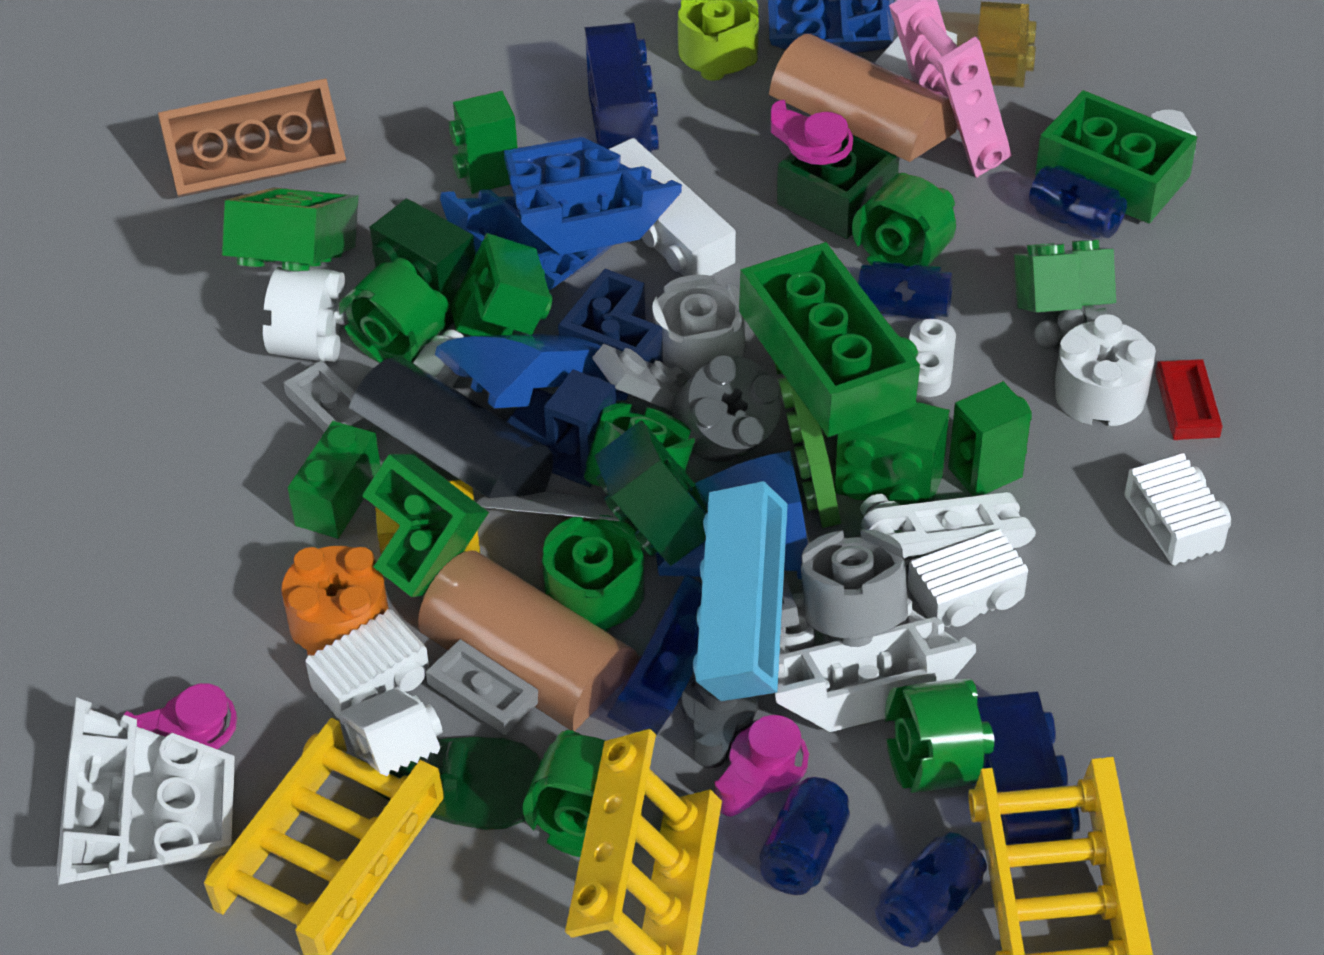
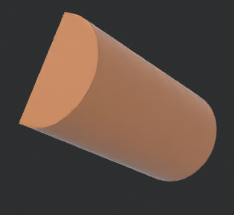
(872, 99)
(251, 137)
(527, 634)

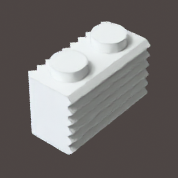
(1178, 508)
(968, 579)
(368, 663)
(392, 730)

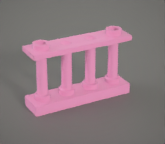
(957, 74)

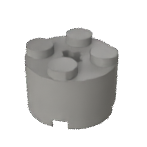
(854, 585)

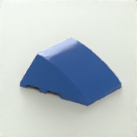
(845, 23)
(582, 195)
(501, 218)
(518, 363)
(777, 473)

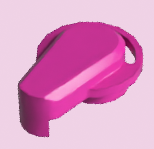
(811, 138)
(193, 714)
(761, 763)

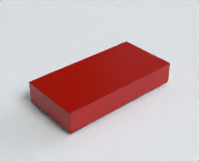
(1188, 399)

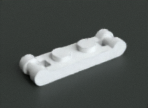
(945, 523)

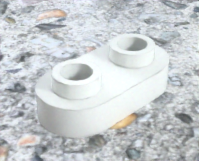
(935, 355)

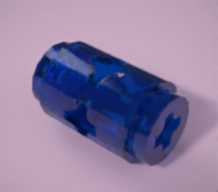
(1098, 211)
(930, 284)
(796, 850)
(946, 874)

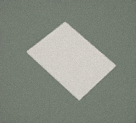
(553, 504)

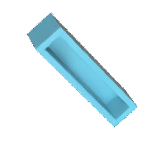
(741, 592)

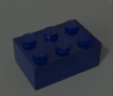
(620, 86)

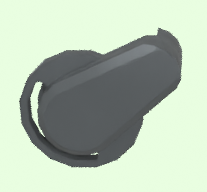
(715, 722)

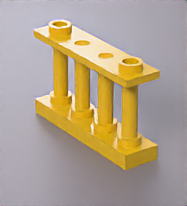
(1105, 846)
(681, 855)
(351, 880)

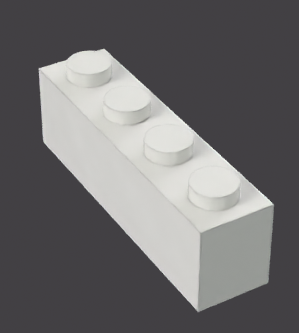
(689, 230)

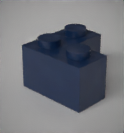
(615, 316)
(567, 421)

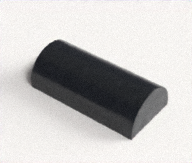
(452, 430)

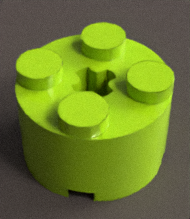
(718, 36)

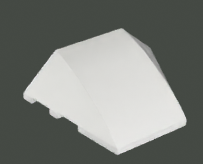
(850, 685)
(139, 798)

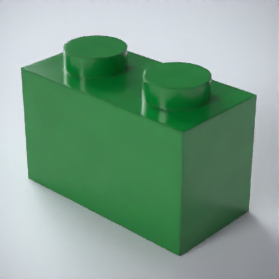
(482, 132)
(989, 439)
(334, 479)

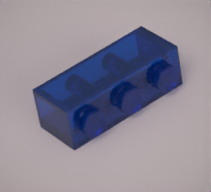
(662, 665)
(1024, 761)

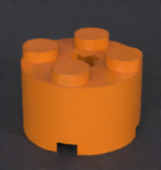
(331, 594)

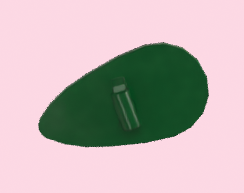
(481, 780)

